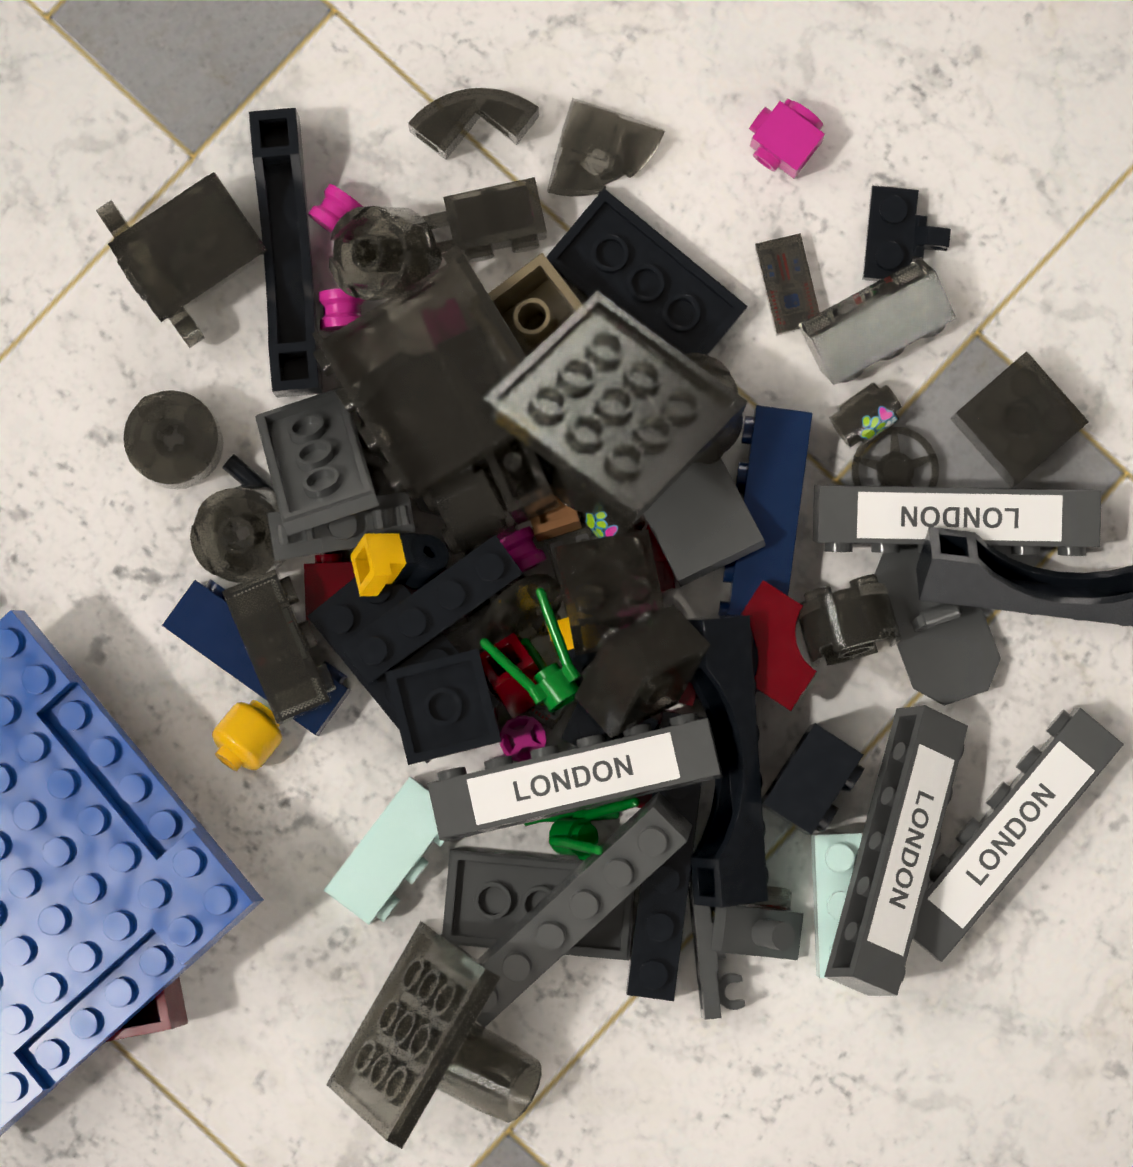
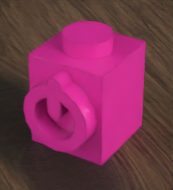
(786, 137)

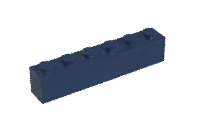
(773, 495)

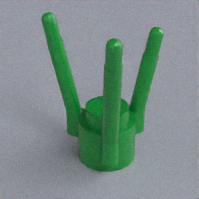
(554, 684)
(577, 835)

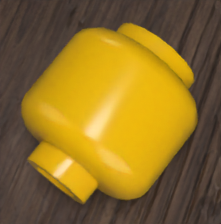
(246, 736)

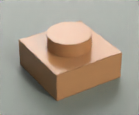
(555, 522)

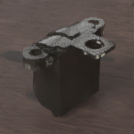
(183, 250)

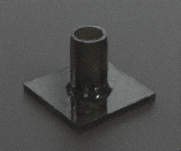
(612, 410)
(427, 1039)

